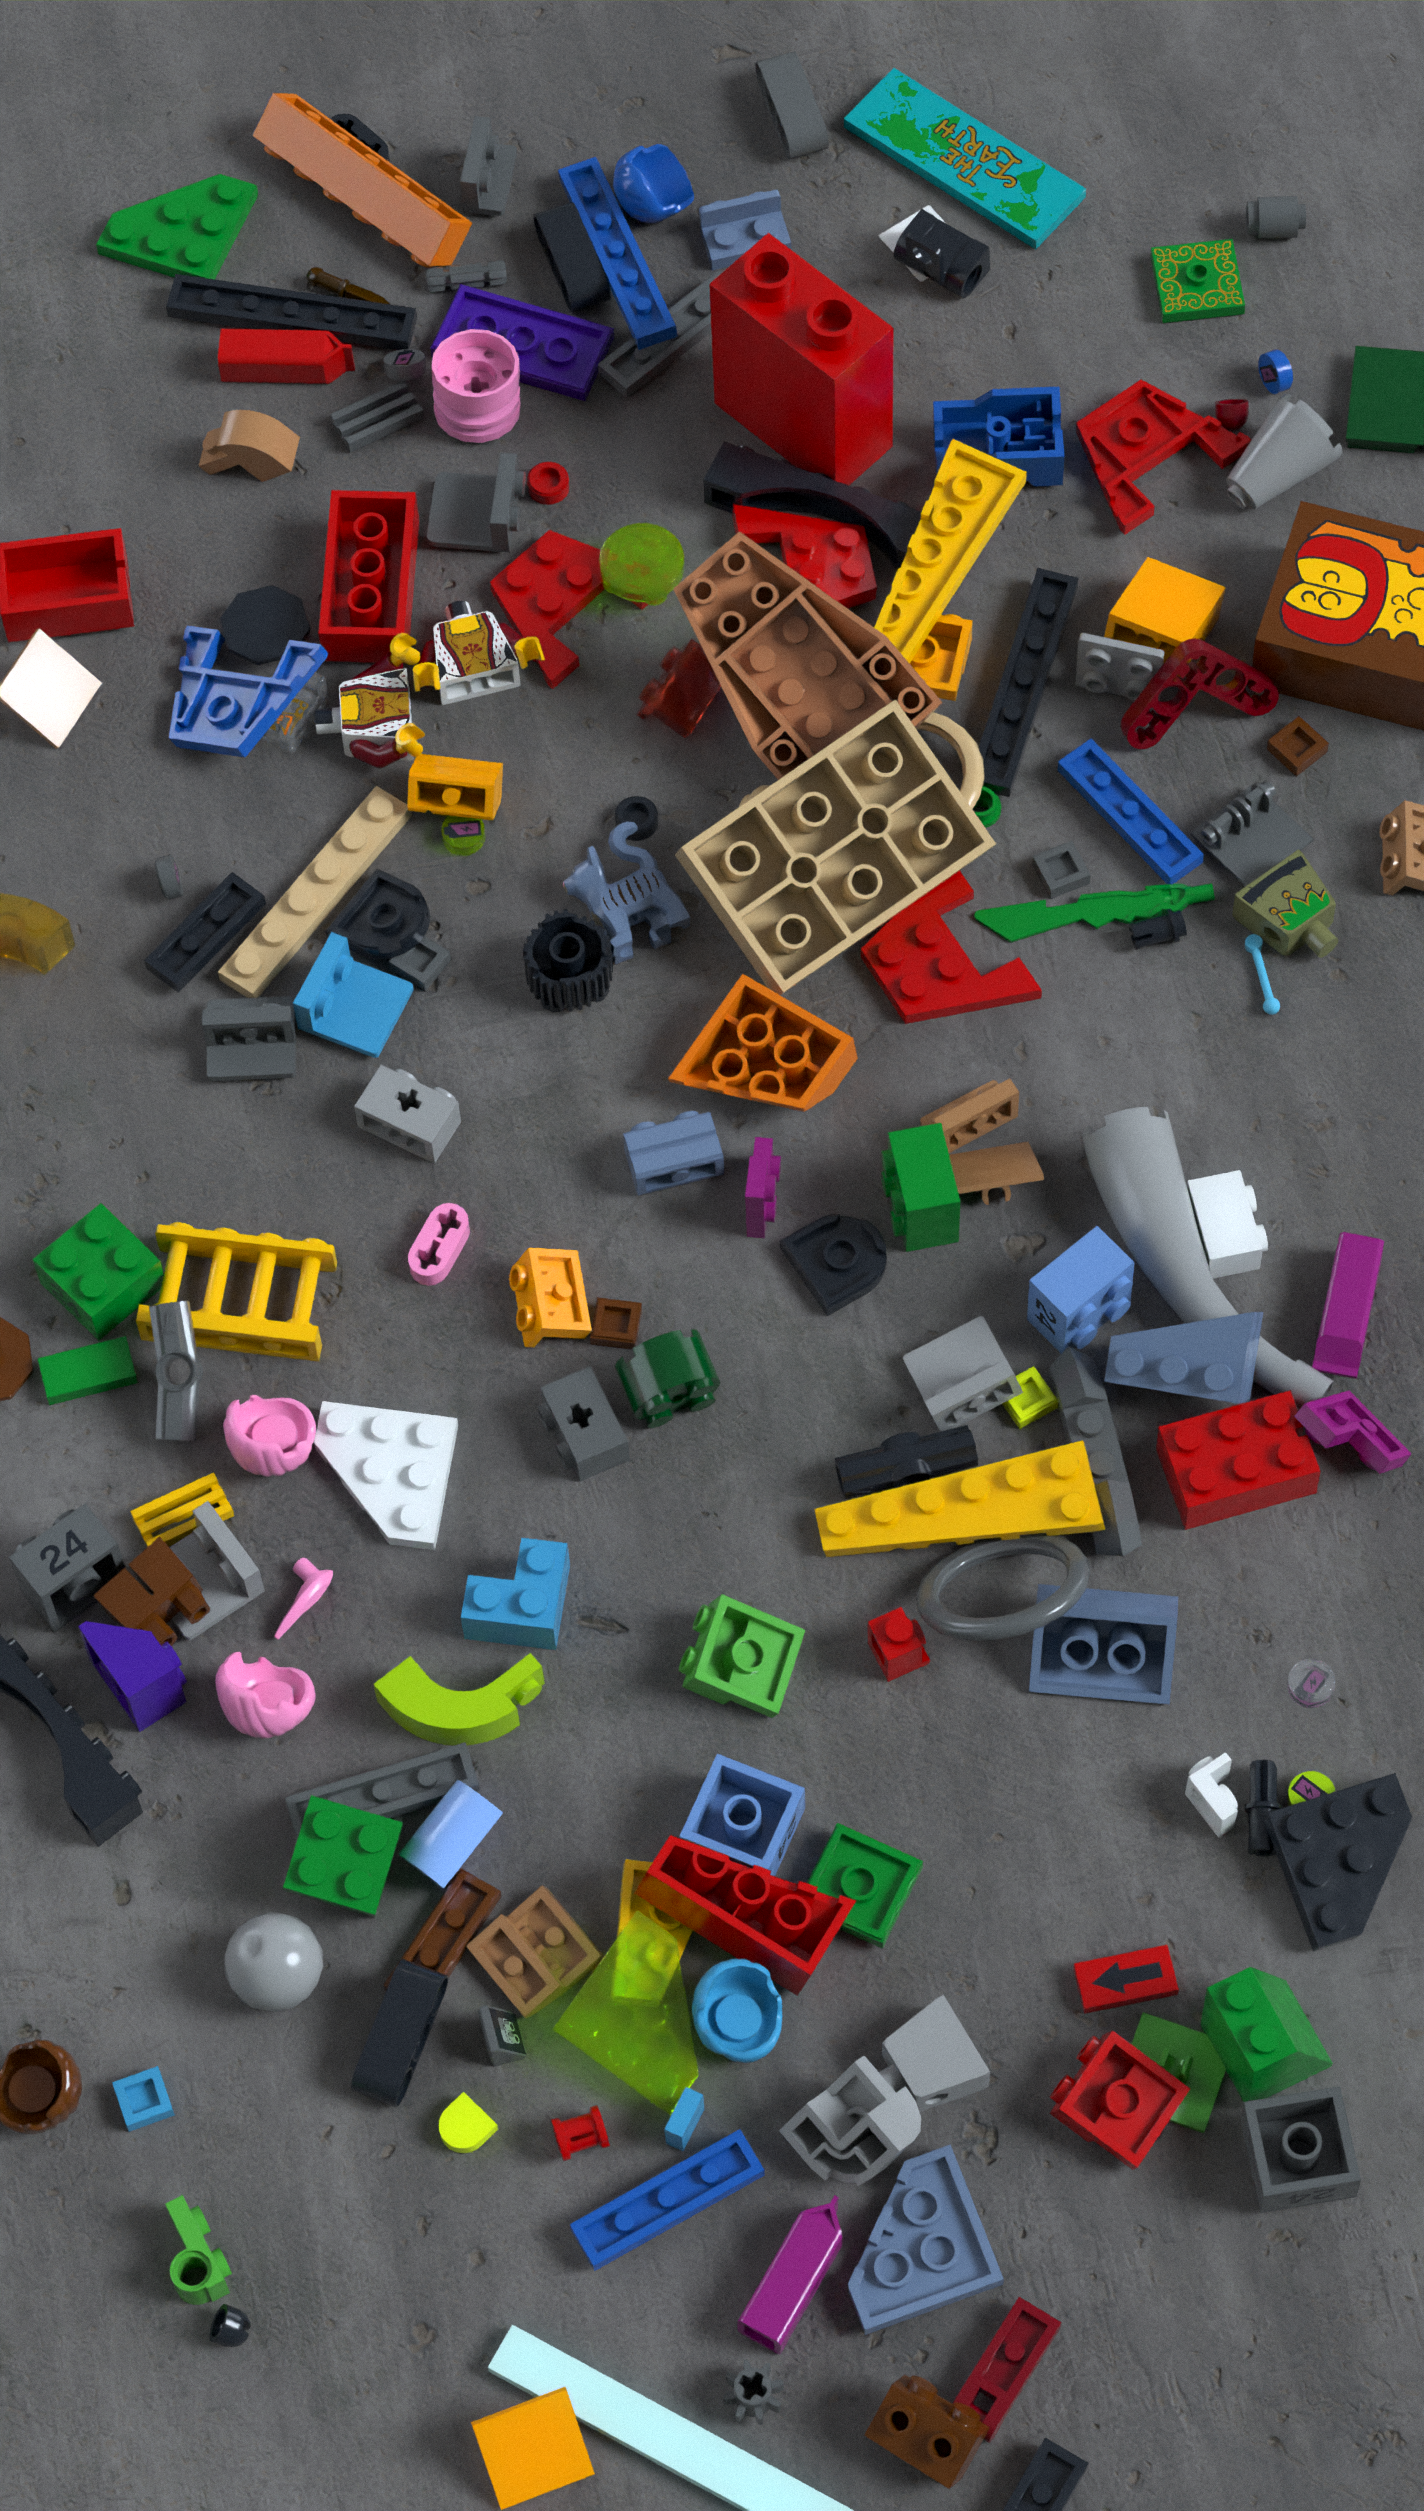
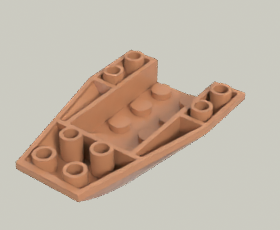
(792, 655)

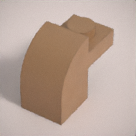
(252, 441)

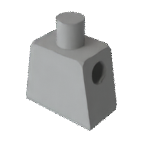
(934, 2058)

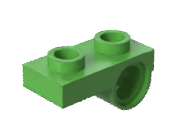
(191, 2228)

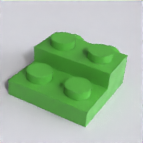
(741, 1656)

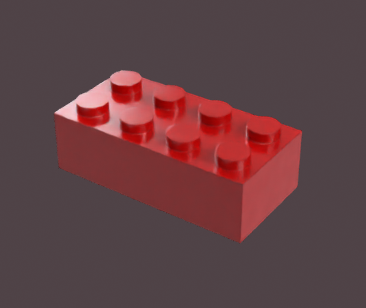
(368, 573)

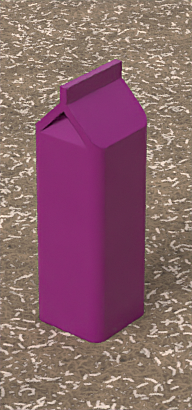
(1348, 1305)
(792, 2277)

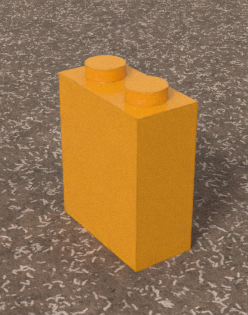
(1165, 608)

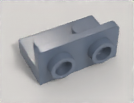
(738, 224)

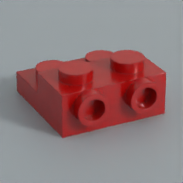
(1118, 2098)

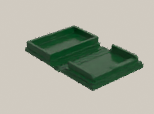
(1386, 400)

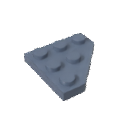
(923, 2246)

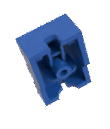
(1009, 425)

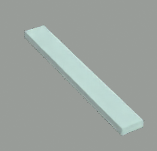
(654, 2429)

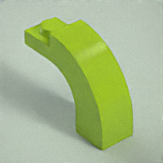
(458, 1716)

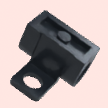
(943, 254)

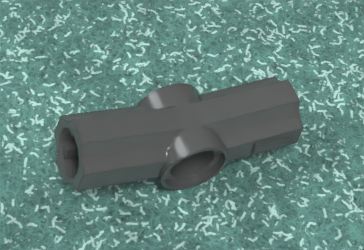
(175, 1340)

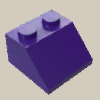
(136, 1670)

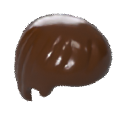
(38, 2087)

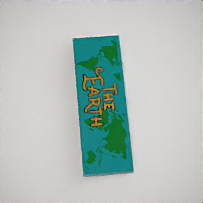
(964, 158)

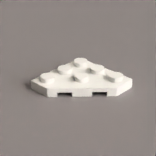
(391, 1466)

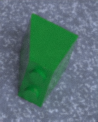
(1261, 2034)

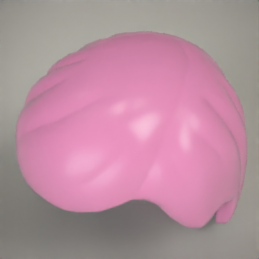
(269, 1434)
(263, 1697)

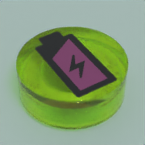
(463, 835)

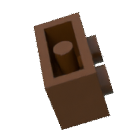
(927, 2430)

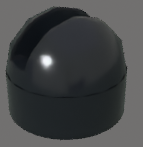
(229, 2327)

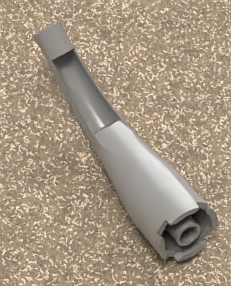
(1150, 1205)

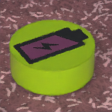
(1308, 1786)

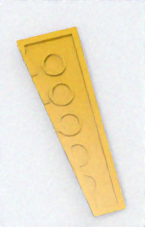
(954, 527)
(1004, 1499)

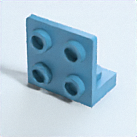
(350, 1000)

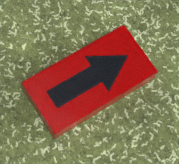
(1125, 1979)

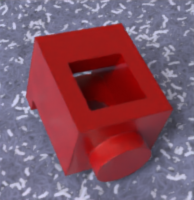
(897, 1643)

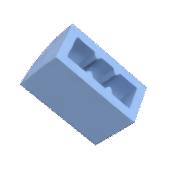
(450, 1833)

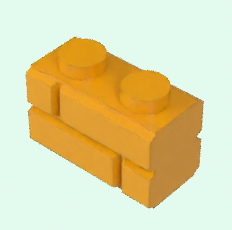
(455, 786)

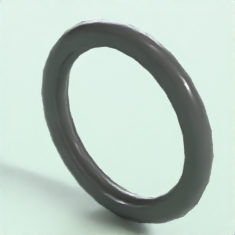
(1012, 1624)

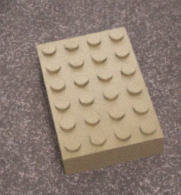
(835, 848)

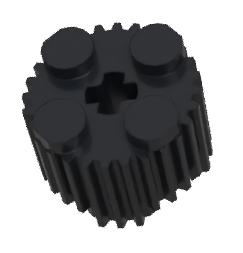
(568, 962)

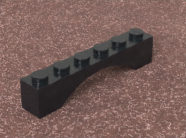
(777, 485)
(92, 1788)

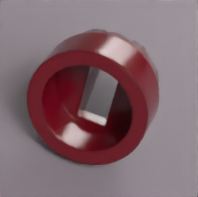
(1232, 413)

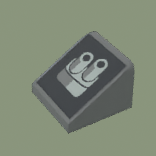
(501, 2035)

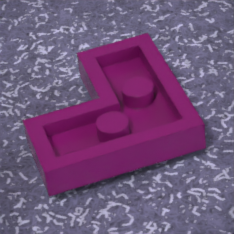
(761, 1186)
(1345, 1419)

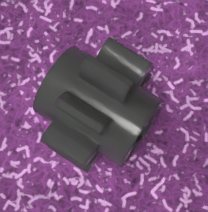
(749, 2379)

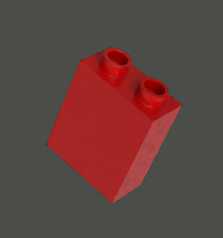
(802, 362)

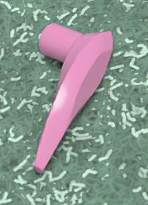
(313, 1588)

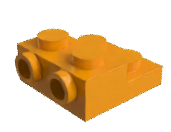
(944, 655)

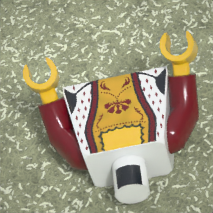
(473, 655)
(377, 710)

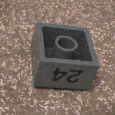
(66, 1566)
(1300, 2149)

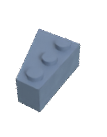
(1191, 1359)

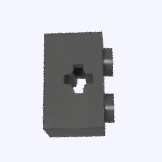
(582, 1400)

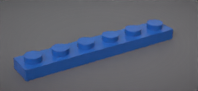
(618, 254)

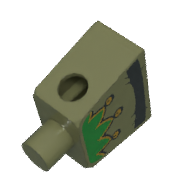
(1288, 908)

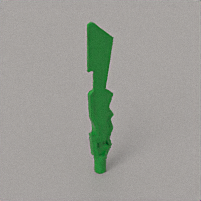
(1096, 909)

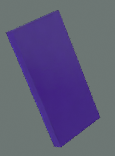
(552, 347)

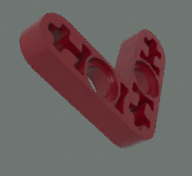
(1198, 676)

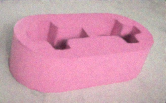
(430, 1240)

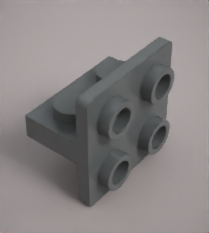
(250, 1038)

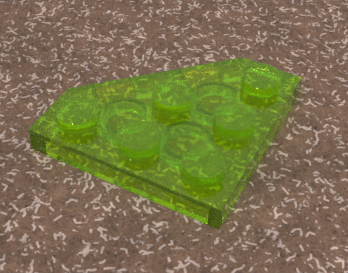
(637, 2015)

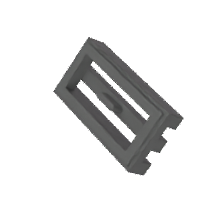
(373, 411)

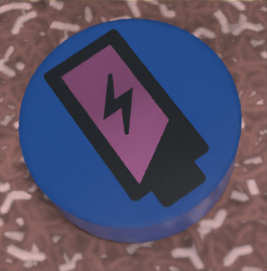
(1275, 371)

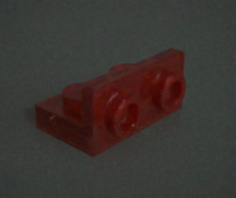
(682, 690)

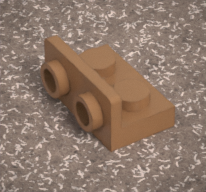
(1403, 848)
(976, 1113)

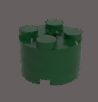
(668, 1376)

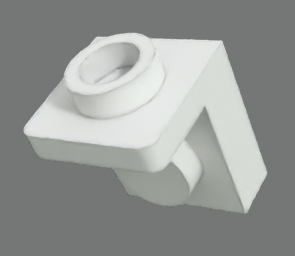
(1212, 1801)

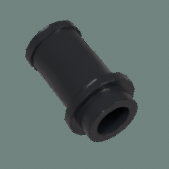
(1158, 929)

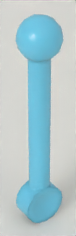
(1253, 945)

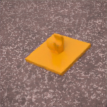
(533, 2448)

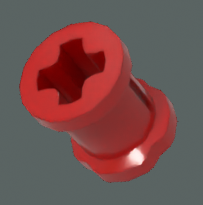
(580, 2133)

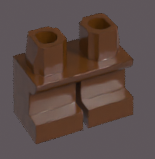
(172, 1589)

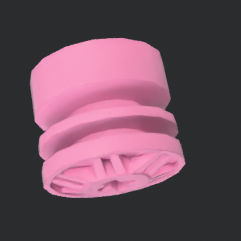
(476, 385)

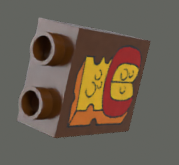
(1348, 616)

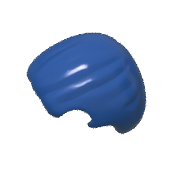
(651, 184)

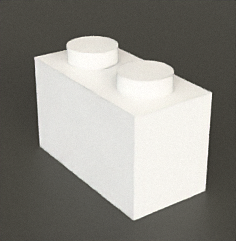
(1227, 1223)

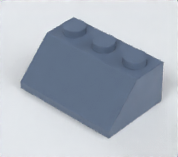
(1107, 1647)

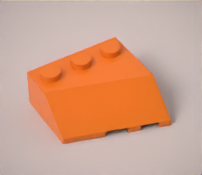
(767, 1051)

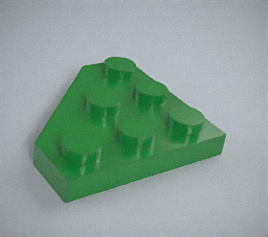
(181, 230)

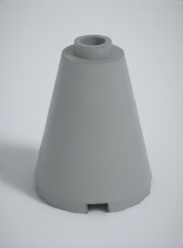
(1281, 454)

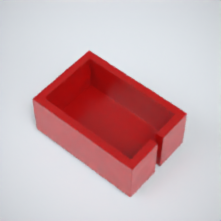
(65, 585)
(1237, 1460)

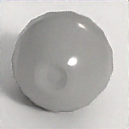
(273, 1962)

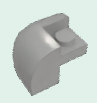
(854, 2126)

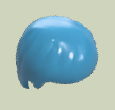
(737, 2010)

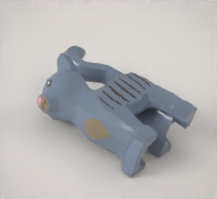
(630, 900)

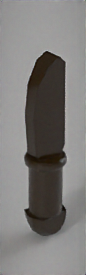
(341, 287)

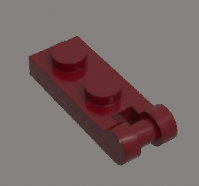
(1009, 2362)

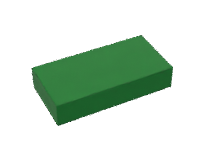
(87, 1370)

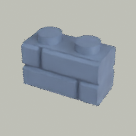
(673, 1152)

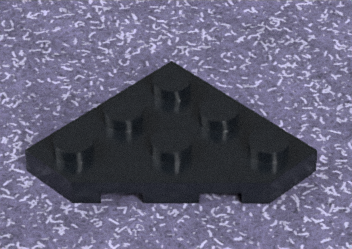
(1339, 1855)

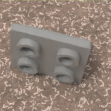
(1115, 666)
(962, 1374)
(220, 1568)

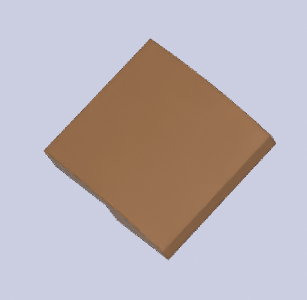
(535, 1952)

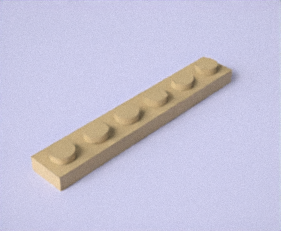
(315, 893)

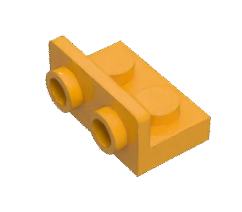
(549, 1295)

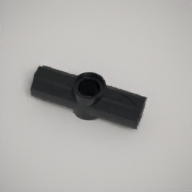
(906, 1461)

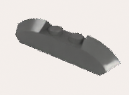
(1088, 1417)

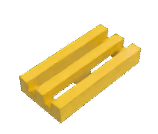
(175, 1499)

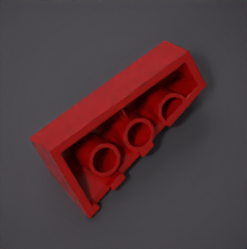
(745, 1909)

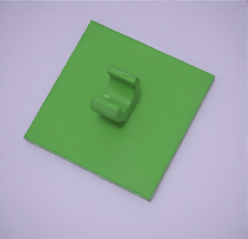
(1190, 2059)

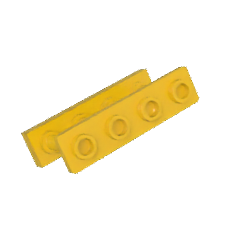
(252, 1331)

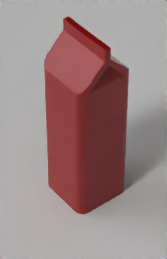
(282, 356)

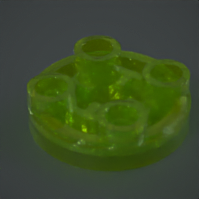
(641, 563)

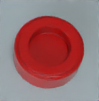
(548, 483)

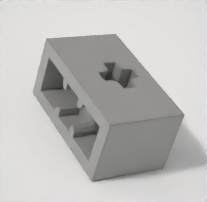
(408, 1113)

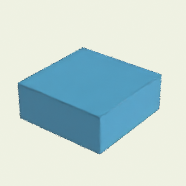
(143, 2098)
(684, 2119)

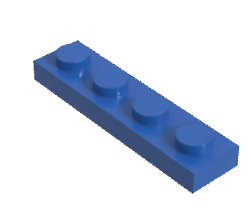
(1130, 812)
(667, 2200)

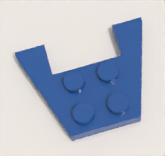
(231, 709)

